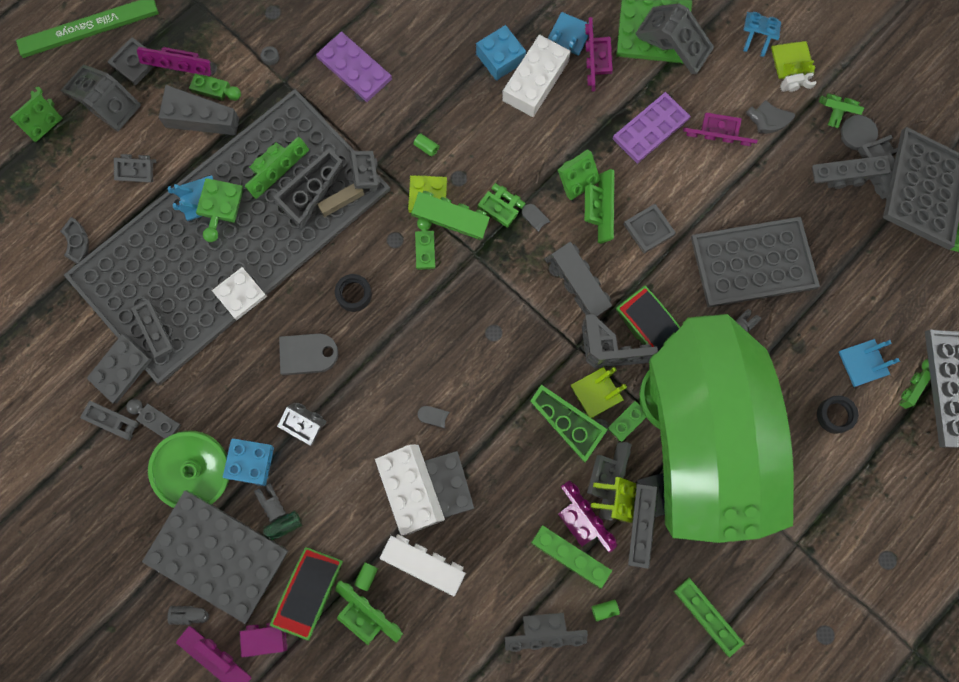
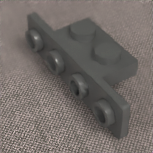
(850, 172)
(605, 472)
(545, 631)

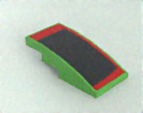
(647, 318)
(306, 593)

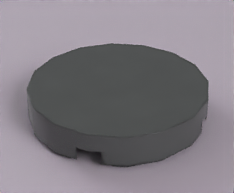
(858, 131)

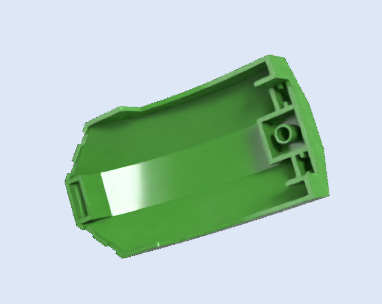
(722, 434)

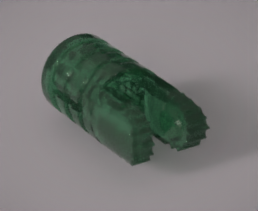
(283, 525)

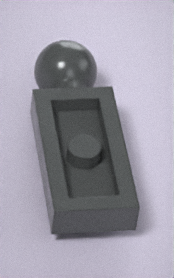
(153, 418)

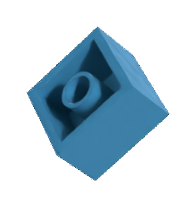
(500, 52)

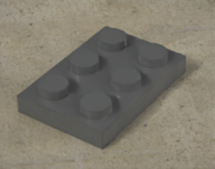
(119, 368)
(449, 484)

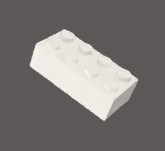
(536, 75)
(409, 489)
(422, 565)

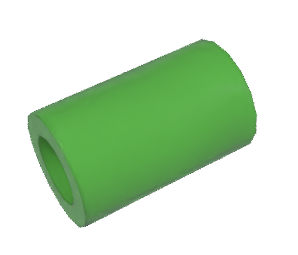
(426, 145)
(366, 576)
(605, 610)

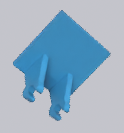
(757, 23)
(569, 33)
(189, 197)
(865, 362)

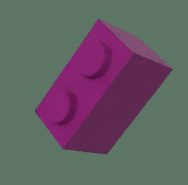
(262, 640)

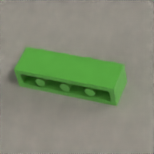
(449, 215)
(571, 557)

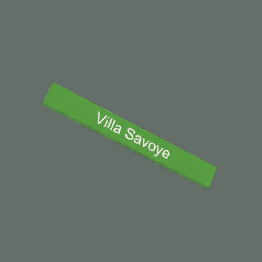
(86, 27)

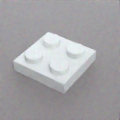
(239, 293)

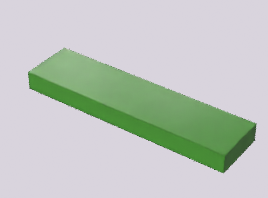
(709, 617)

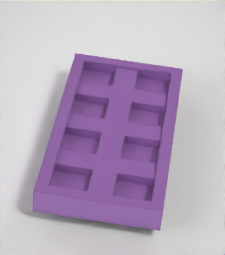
(354, 66)
(651, 127)

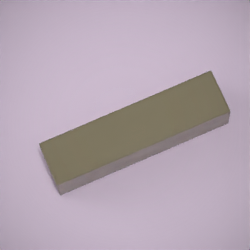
(339, 200)

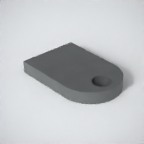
(305, 354)

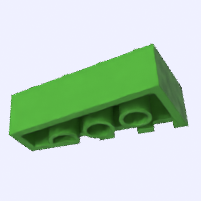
(570, 423)

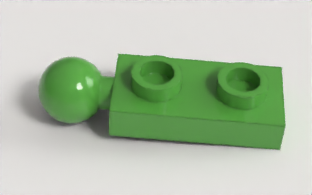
(214, 88)
(424, 245)
(919, 382)
(629, 420)

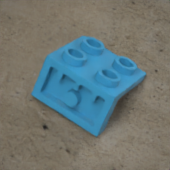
(248, 462)

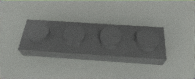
(643, 526)

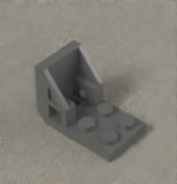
(676, 29)
(102, 96)
(602, 348)

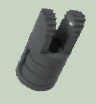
(741, 320)
(272, 506)
(186, 615)

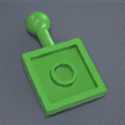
(219, 202)

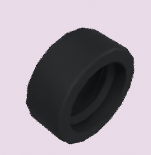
(353, 278)
(850, 407)

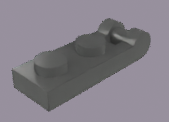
(109, 420)

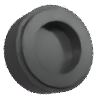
(270, 55)

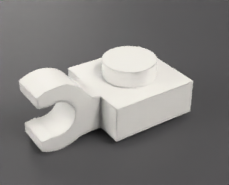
(793, 82)

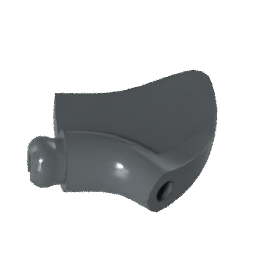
(769, 118)

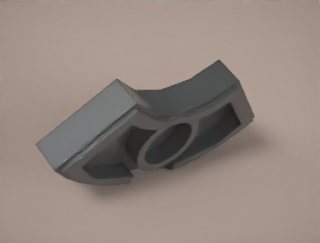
(77, 240)

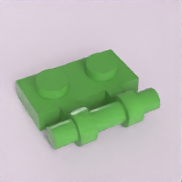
(497, 208)

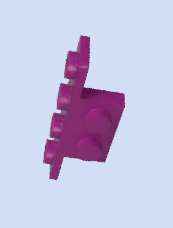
(600, 55)
(174, 60)
(722, 127)
(583, 521)
(210, 657)

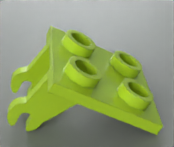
(792, 59)
(598, 392)
(624, 499)

